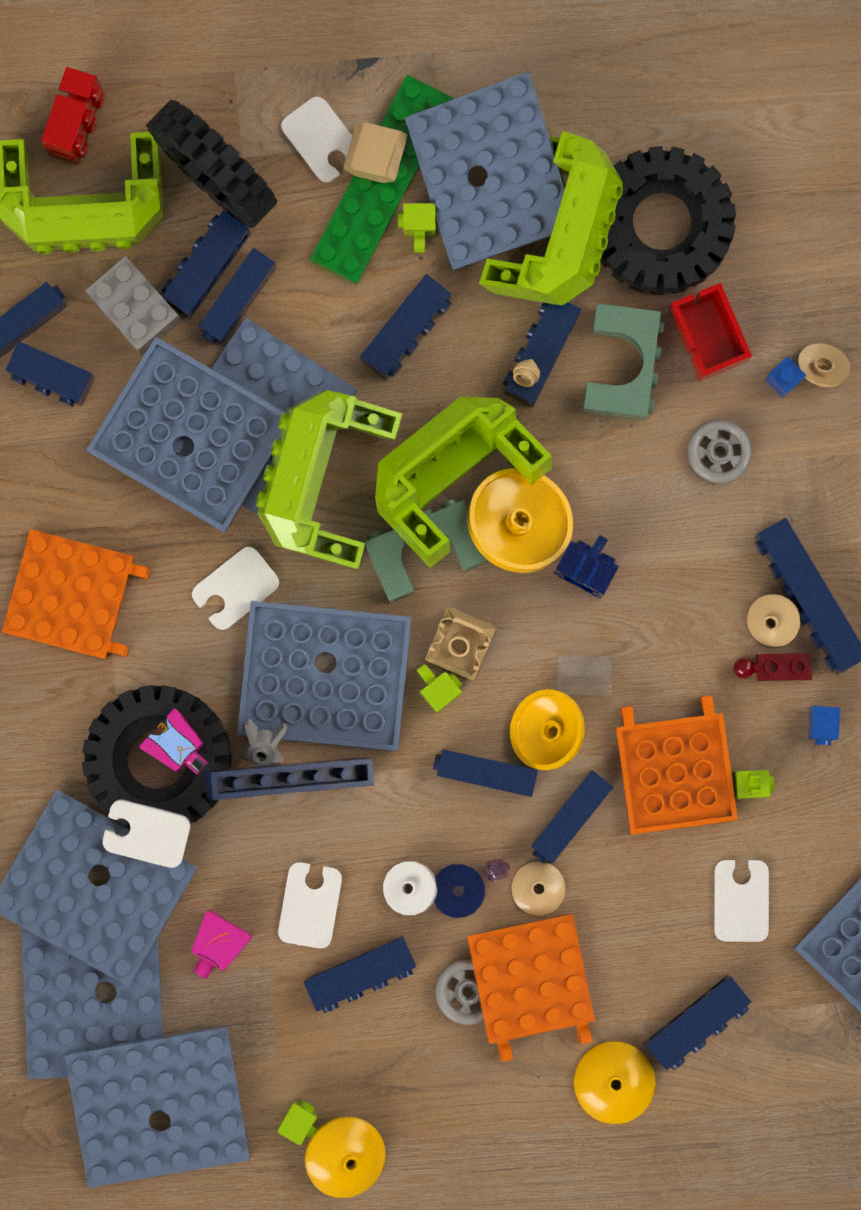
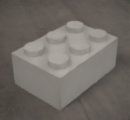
(133, 305)

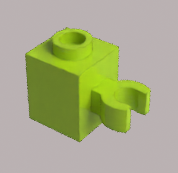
(418, 221)
(439, 690)
(753, 784)
(298, 1122)

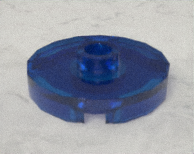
(473, 893)

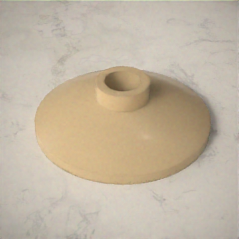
(824, 365)
(782, 611)
(524, 883)

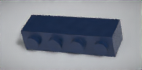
(206, 264)
(405, 327)
(544, 348)
(359, 974)
(698, 1022)

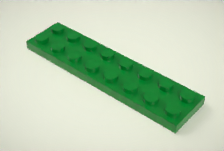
(369, 204)

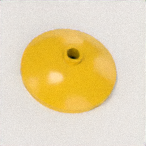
(534, 726)
(614, 1062)
(337, 1144)

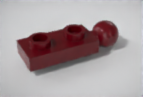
(775, 667)

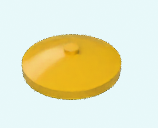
(518, 522)

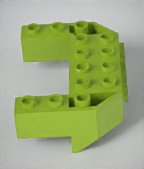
(82, 220)
(578, 231)
(442, 455)
(300, 466)

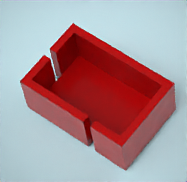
(73, 116)
(710, 332)

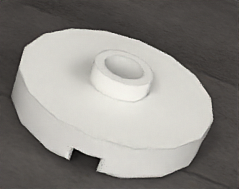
(423, 886)

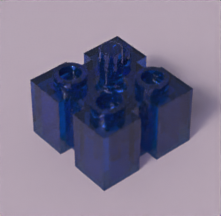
(586, 567)

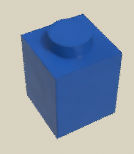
(785, 377)
(824, 724)

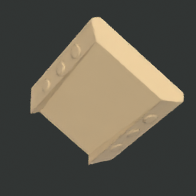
(375, 152)
(460, 643)

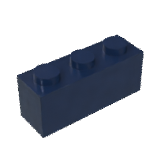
(49, 374)

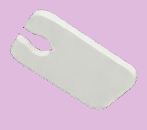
(316, 134)
(238, 582)
(153, 836)
(739, 909)
(307, 912)

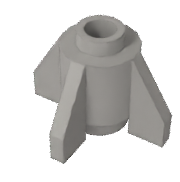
(263, 745)

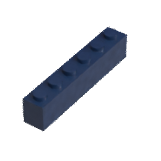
(810, 595)
(289, 778)

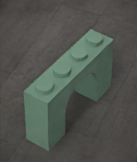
(642, 330)
(387, 549)

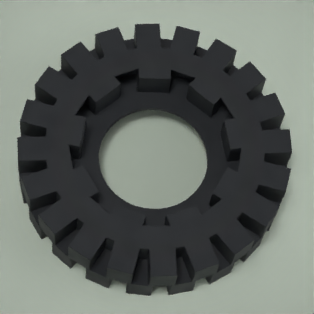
(212, 163)
(710, 228)
(123, 722)

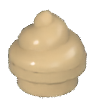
(526, 373)

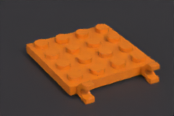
(70, 595)
(676, 771)
(531, 981)

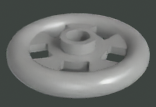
(714, 473)
(445, 995)

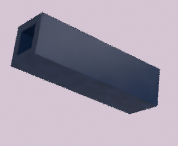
(237, 297)
(29, 315)
(485, 772)
(571, 817)

